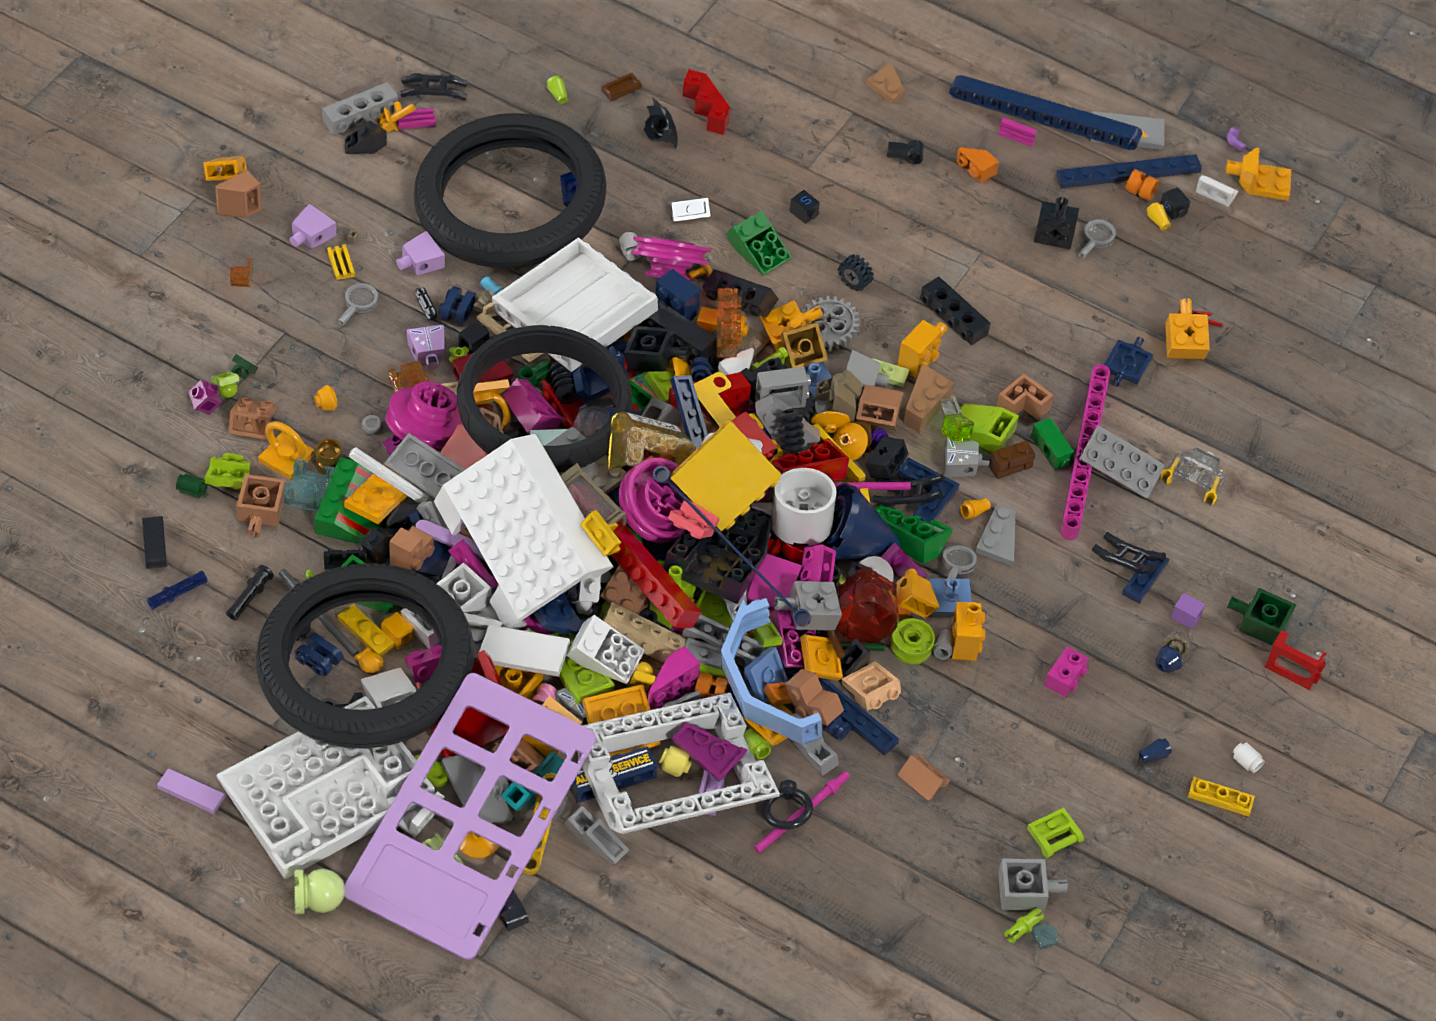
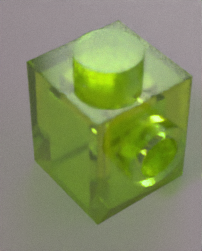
(957, 427)

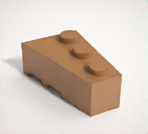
(926, 397)

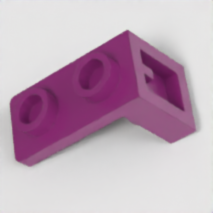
(901, 562)

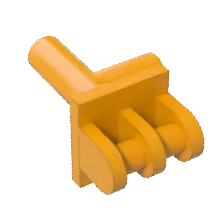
(388, 120)

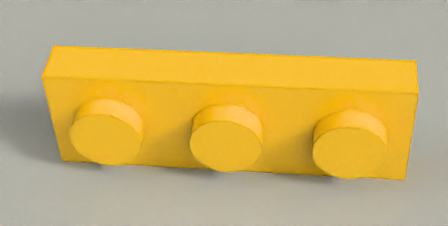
(365, 630)

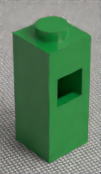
(1052, 444)

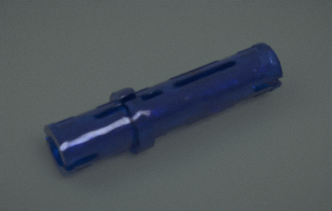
(193, 581)

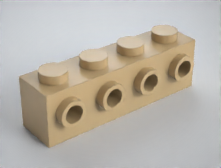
(651, 637)

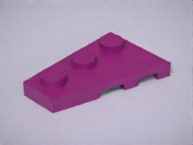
(708, 751)

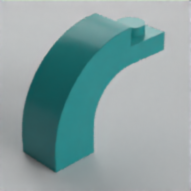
(523, 798)

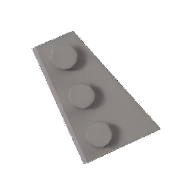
(999, 536)

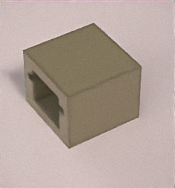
(353, 236)

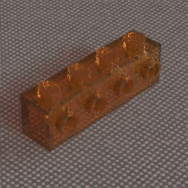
(727, 322)

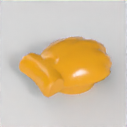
(369, 661)

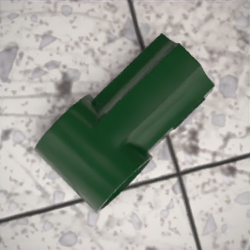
(536, 372)

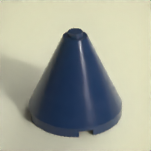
(858, 527)

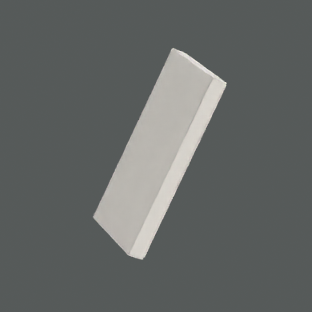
(525, 650)

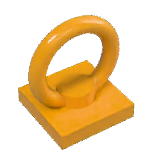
(491, 391)
(284, 450)

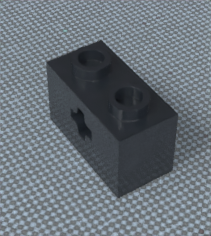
(887, 458)

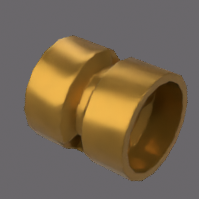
(327, 454)

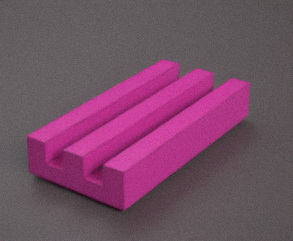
(418, 119)
(1017, 132)

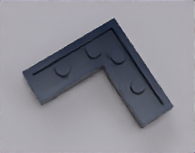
(929, 511)

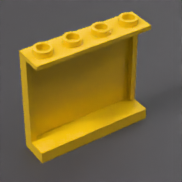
(726, 474)

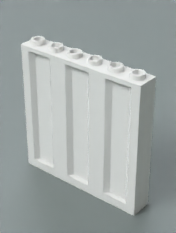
(579, 293)

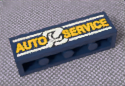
(625, 770)

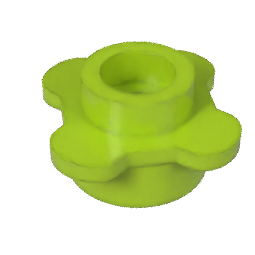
(457, 352)

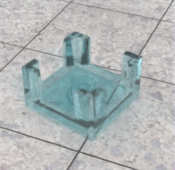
(307, 487)

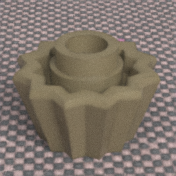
(482, 300)
(1178, 641)

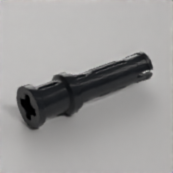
(254, 586)

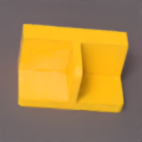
(601, 533)

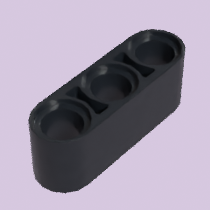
(154, 542)

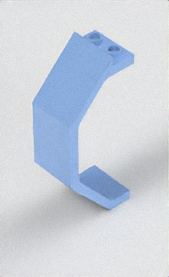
(799, 730)

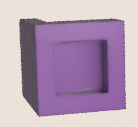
(1187, 611)

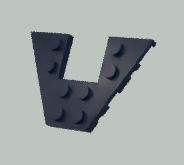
(559, 616)

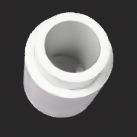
(627, 244)
(1248, 757)

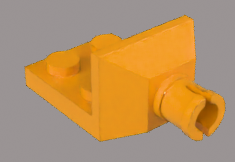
(1259, 178)

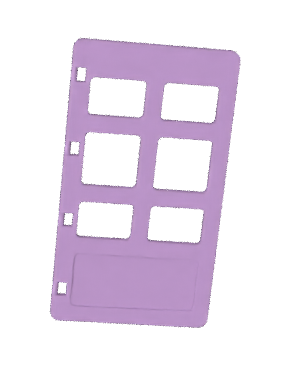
(427, 887)

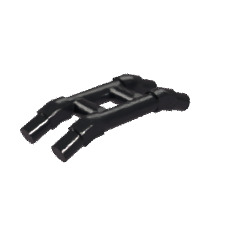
(424, 90)
(919, 497)
(1124, 547)

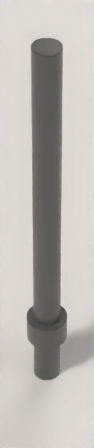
(291, 584)

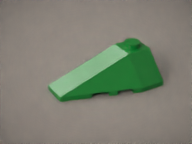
(917, 537)

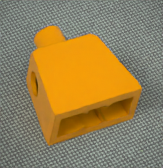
(228, 168)
(916, 594)

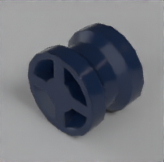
(838, 728)

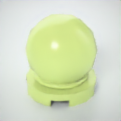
(319, 890)

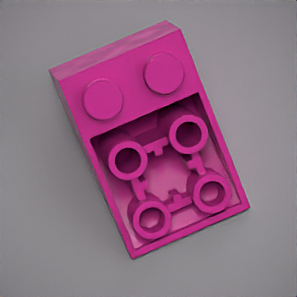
(790, 650)
(675, 678)

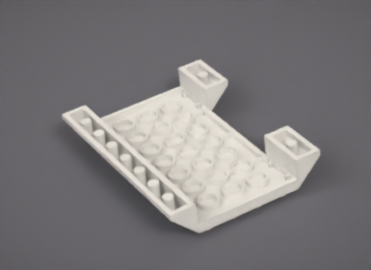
(522, 527)

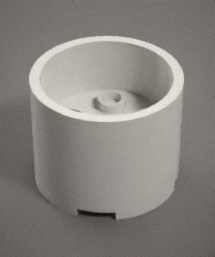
(803, 506)

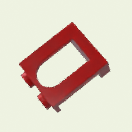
(1314, 666)

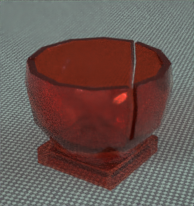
(868, 607)

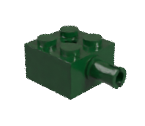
(1264, 616)

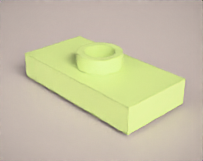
(897, 374)

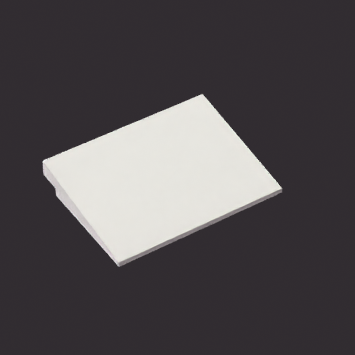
(316, 796)

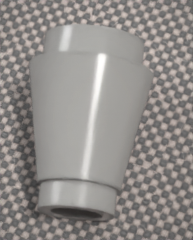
(944, 645)

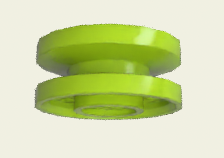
(916, 631)

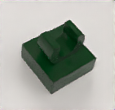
(243, 365)

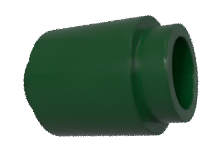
(191, 485)

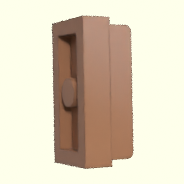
(923, 776)

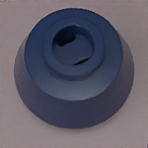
(1168, 659)

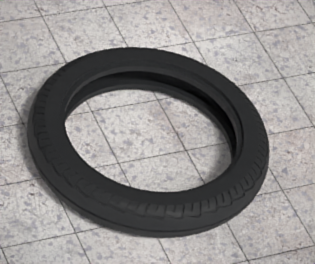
(499, 132)
(369, 726)

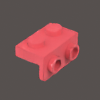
(690, 520)

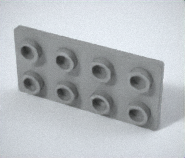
(1122, 462)
(464, 778)

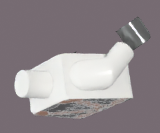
(584, 595)

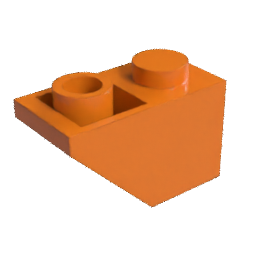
(977, 163)

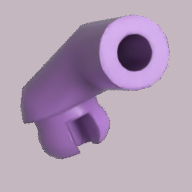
(1232, 137)

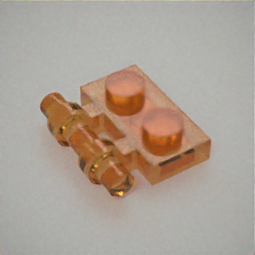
(410, 372)

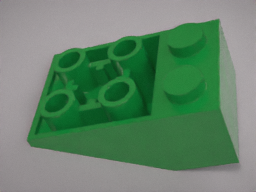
(759, 243)

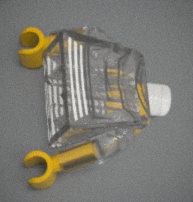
(1199, 468)

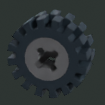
(856, 272)

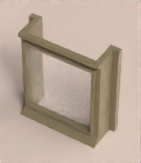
(591, 497)

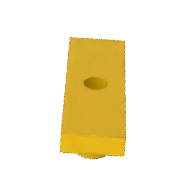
(1221, 796)

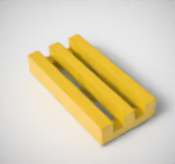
(338, 251)

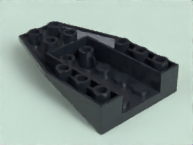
(714, 564)

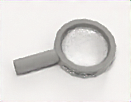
(1097, 234)
(359, 299)
(958, 560)

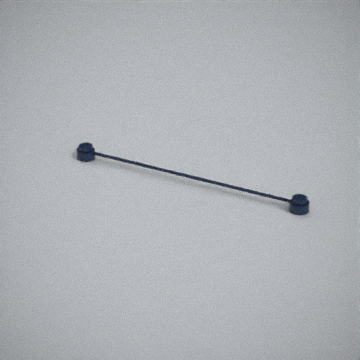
(801, 616)

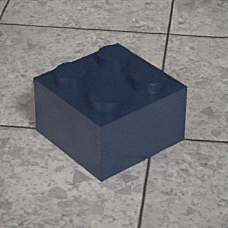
(679, 294)

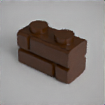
(1011, 459)

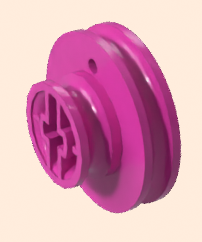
(669, 254)
(425, 412)
(651, 502)

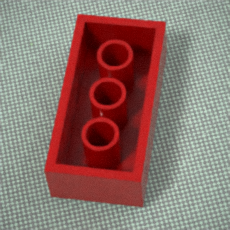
(735, 397)

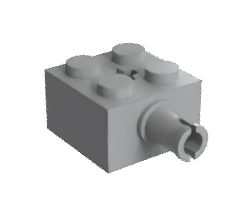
(818, 599)
(1026, 884)

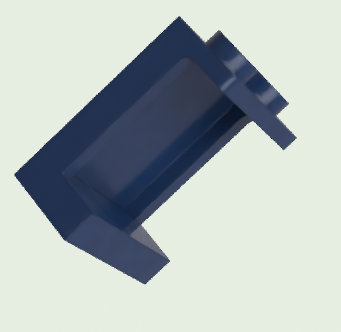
(589, 384)

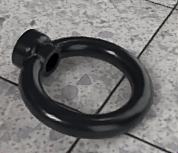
(788, 791)

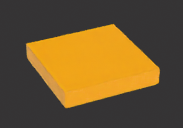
(820, 657)

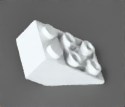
(605, 650)
(388, 687)

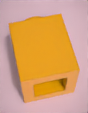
(398, 630)

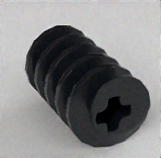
(563, 384)
(792, 430)

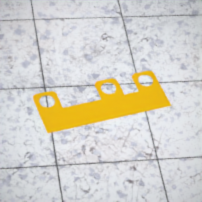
(708, 395)

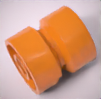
(1142, 185)
(705, 683)

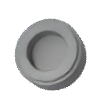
(371, 424)

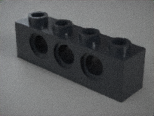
(755, 297)
(955, 310)

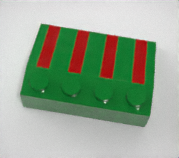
(332, 517)

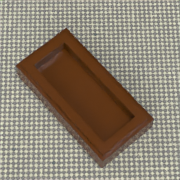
(621, 87)

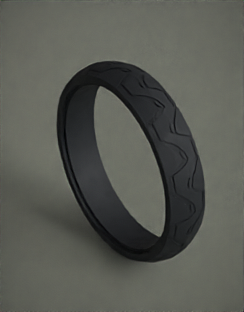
(552, 341)

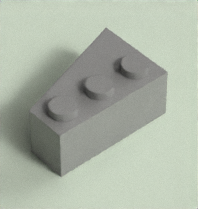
(767, 411)

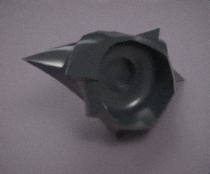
(660, 125)

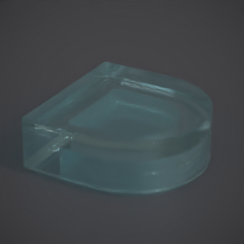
(1044, 935)

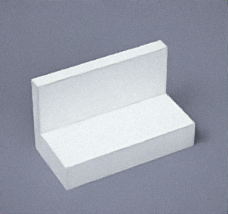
(1216, 190)

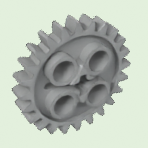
(834, 319)

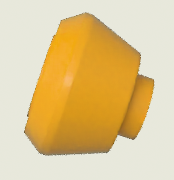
(326, 398)

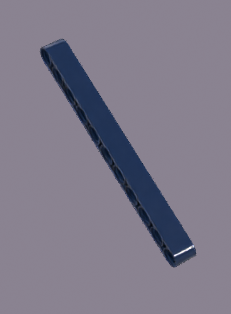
(1046, 112)

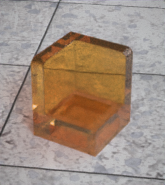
(242, 276)

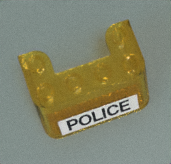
(635, 433)

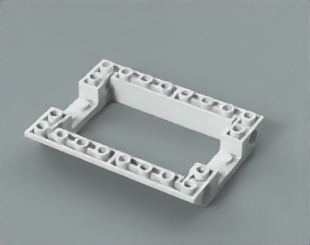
(660, 724)

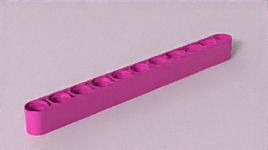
(1082, 471)

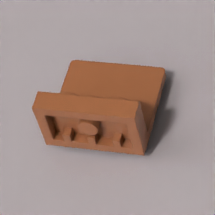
(251, 417)

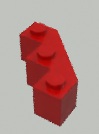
(707, 101)

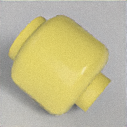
(675, 761)

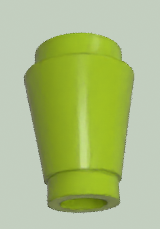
(557, 89)
(758, 745)

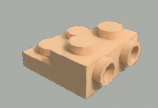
(872, 686)

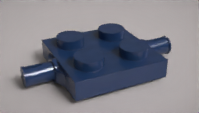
(1128, 361)

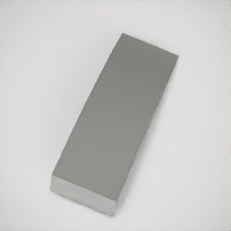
(817, 753)
(596, 835)

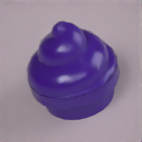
(877, 435)

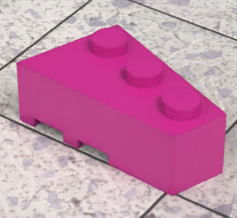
(531, 407)

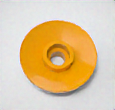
(830, 420)
(856, 442)
(477, 847)

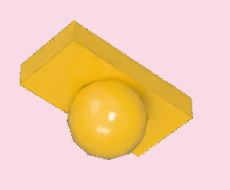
(642, 675)

